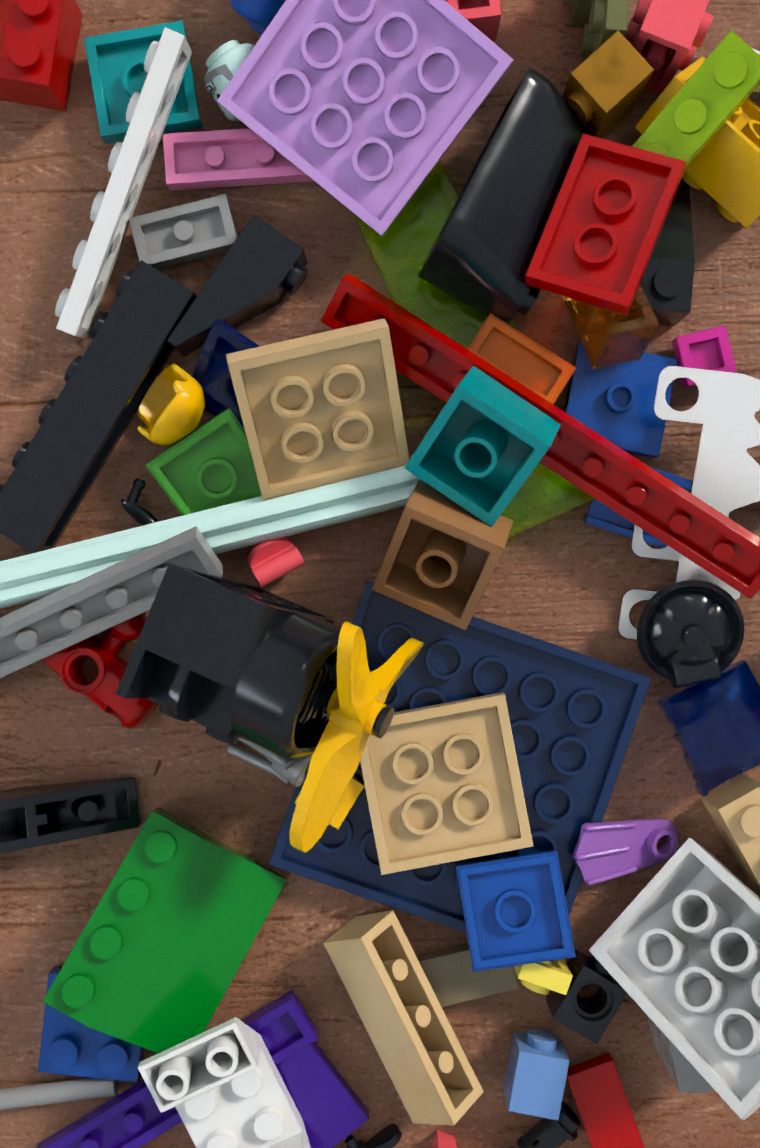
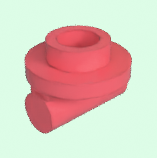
(273, 560)

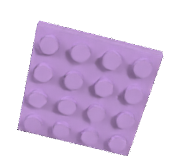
(365, 94)

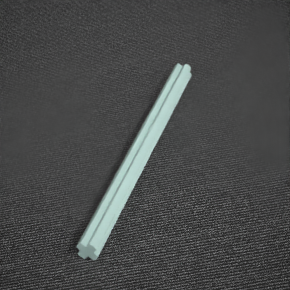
(223, 527)

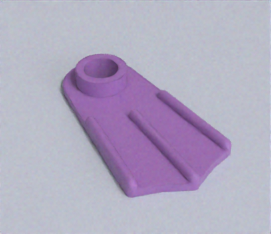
(622, 847)

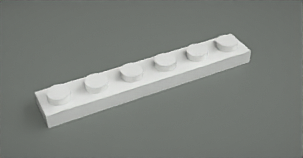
(129, 167)

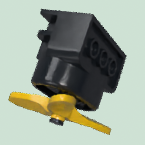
(266, 676)

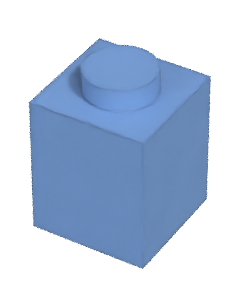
(536, 1074)

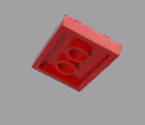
(605, 223)

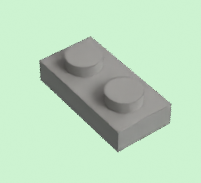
(184, 232)

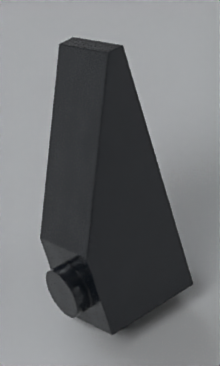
(671, 265)
(244, 285)
(66, 812)

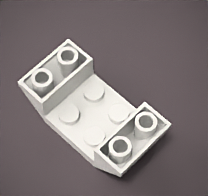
(226, 1090)

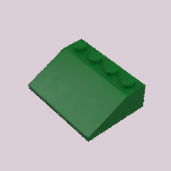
(165, 936)

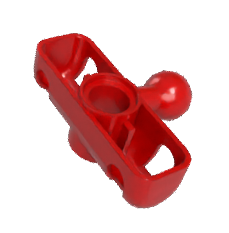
(102, 692)

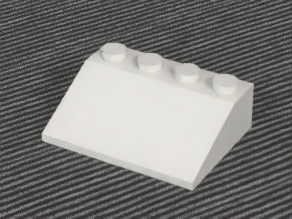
(694, 968)

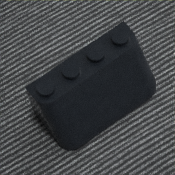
(507, 203)

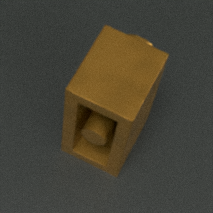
(607, 85)

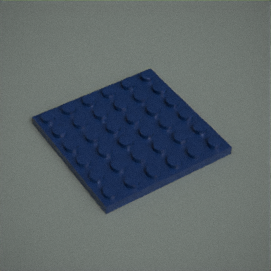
(568, 733)

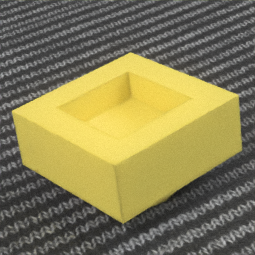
(545, 976)

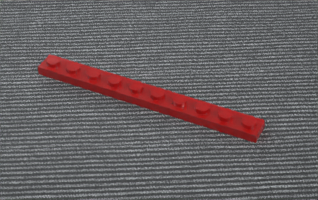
(576, 451)

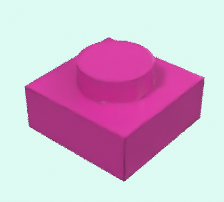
(704, 350)

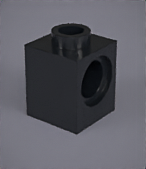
(589, 1015)

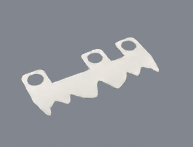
(723, 471)

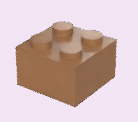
(441, 557)

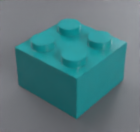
(483, 446)

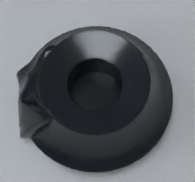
(690, 632)

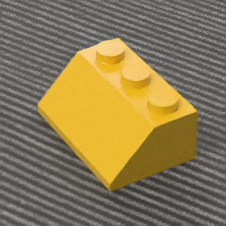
(729, 162)

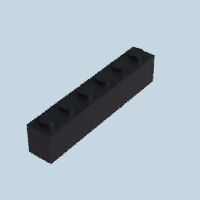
(92, 409)

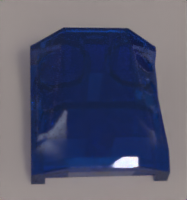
(717, 725)

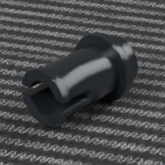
(551, 1132)

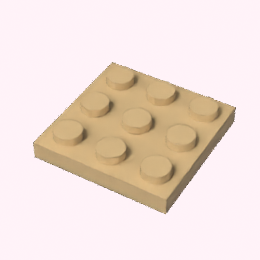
(320, 408)
(445, 785)

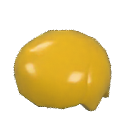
(171, 407)

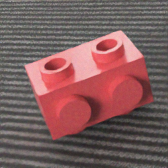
(668, 36)

